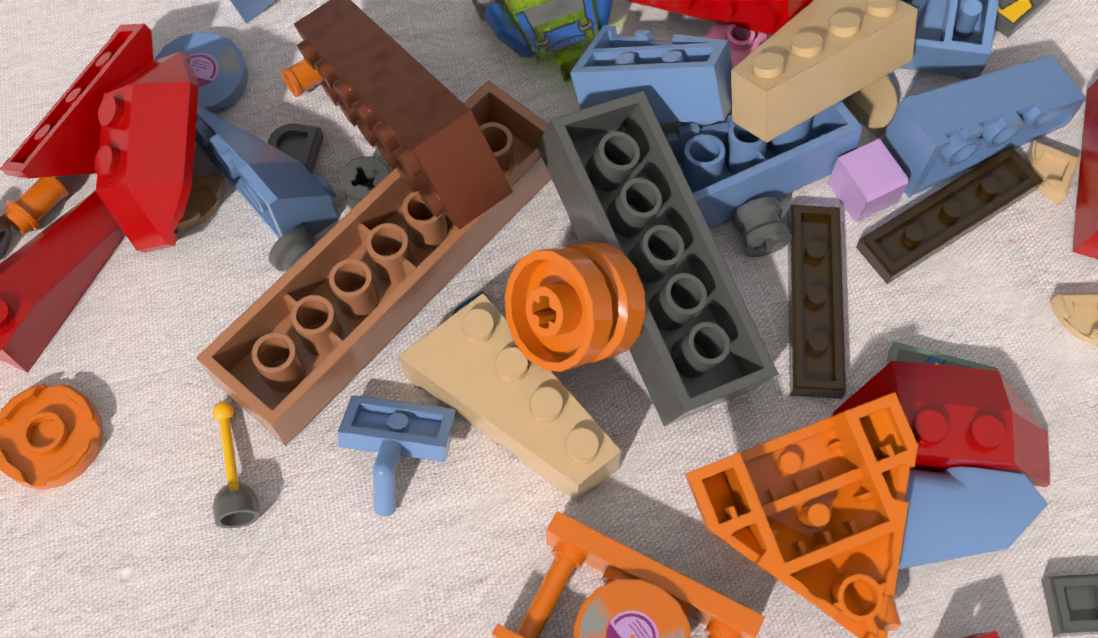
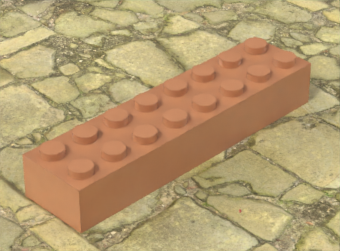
(365, 282)

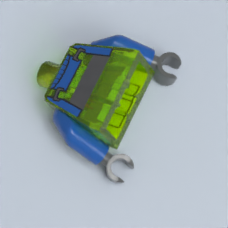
(546, 27)

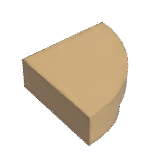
(875, 105)
(1054, 167)
(1078, 314)

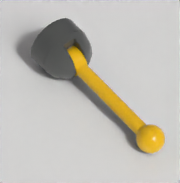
(235, 502)

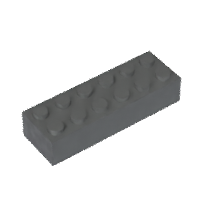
(632, 194)

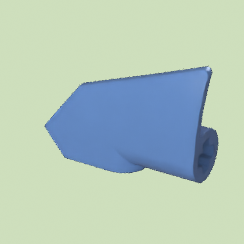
(965, 513)

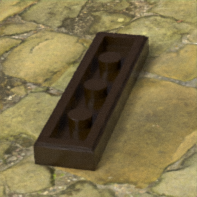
(948, 214)
(815, 303)

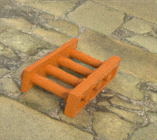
(579, 544)

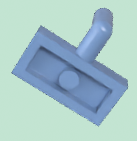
(392, 432)

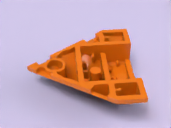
(821, 509)

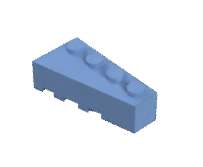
(975, 119)
(734, 166)

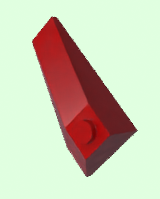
(50, 276)

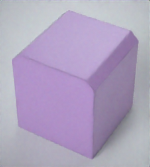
(867, 180)

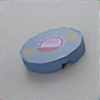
(217, 67)

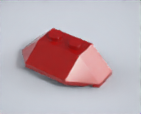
(70, 132)
(149, 150)
(962, 418)

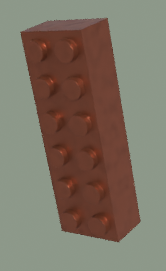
(403, 112)

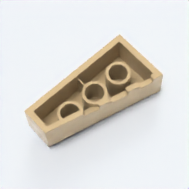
(819, 61)
(526, 409)

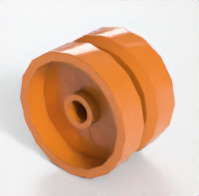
(574, 305)

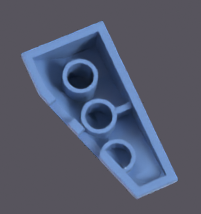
(267, 178)

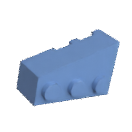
(953, 36)
(680, 78)

